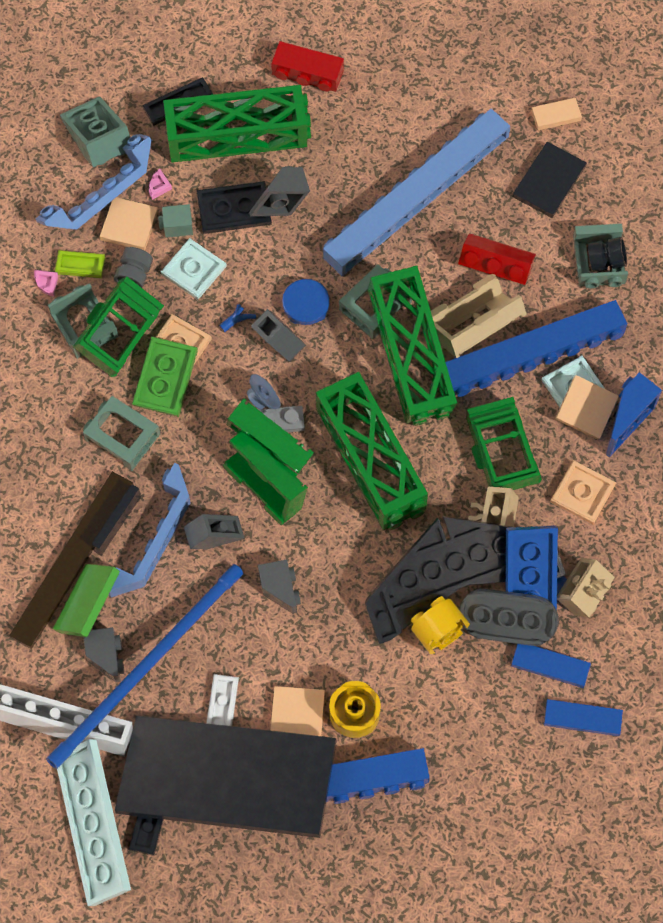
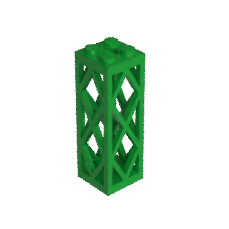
(242, 110)
(431, 407)
(405, 505)

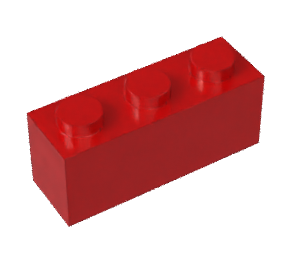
(307, 66)
(496, 259)

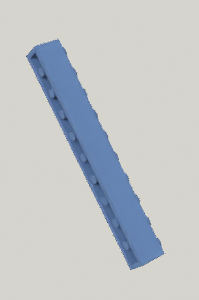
(415, 192)

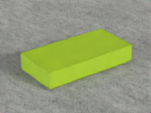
(80, 264)

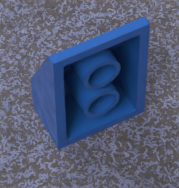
(636, 403)

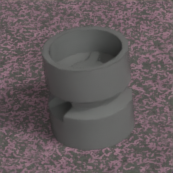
(134, 265)

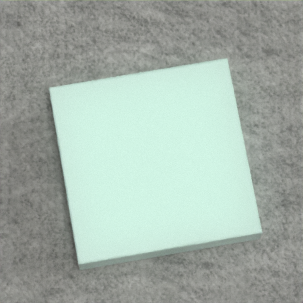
(193, 268)
(560, 379)

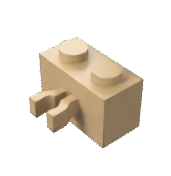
(499, 507)
(585, 587)

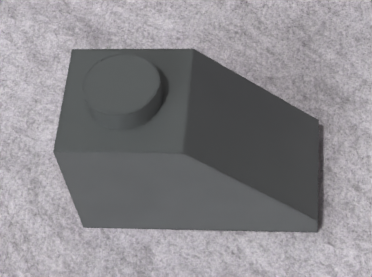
(213, 531)

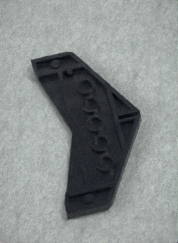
(438, 569)

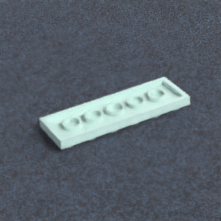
(93, 825)

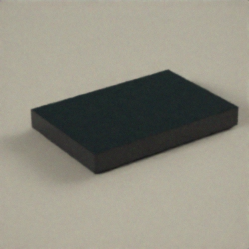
(549, 179)
(229, 207)

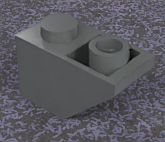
(278, 335)
(277, 585)
(102, 652)

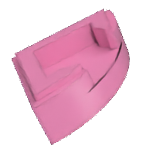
(158, 184)
(46, 281)

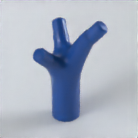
(236, 317)

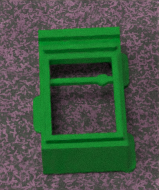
(138, 301)
(492, 415)
(272, 436)
(266, 477)

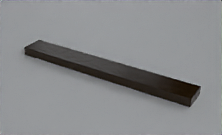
(69, 562)

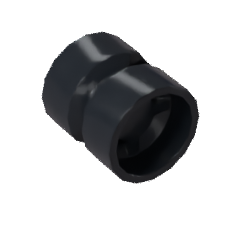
(607, 254)

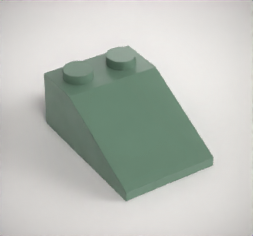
(96, 131)

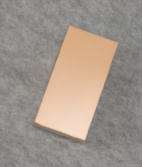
(556, 114)

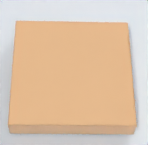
(129, 223)
(184, 333)
(586, 407)
(583, 492)
(298, 710)

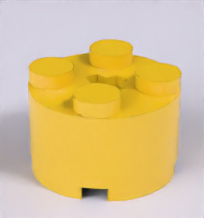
(439, 624)
(340, 709)

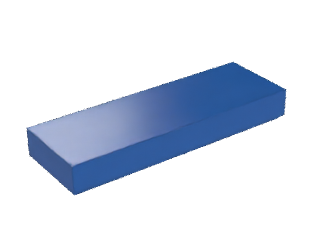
(551, 665)
(583, 717)

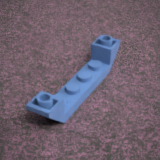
(138, 152)
(175, 485)

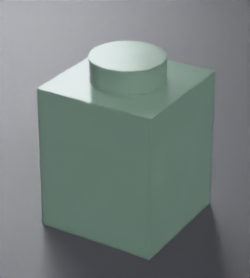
(176, 221)

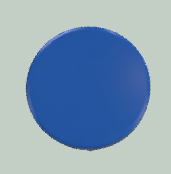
(305, 302)

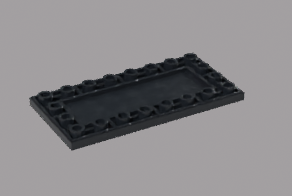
(227, 776)

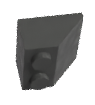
(283, 193)

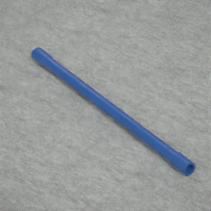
(67, 747)

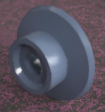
(262, 393)

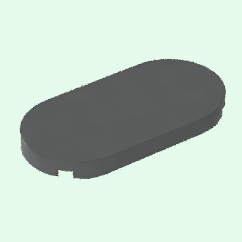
(509, 617)

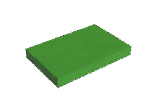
(165, 376)
(86, 600)

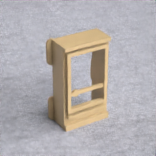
(486, 294)

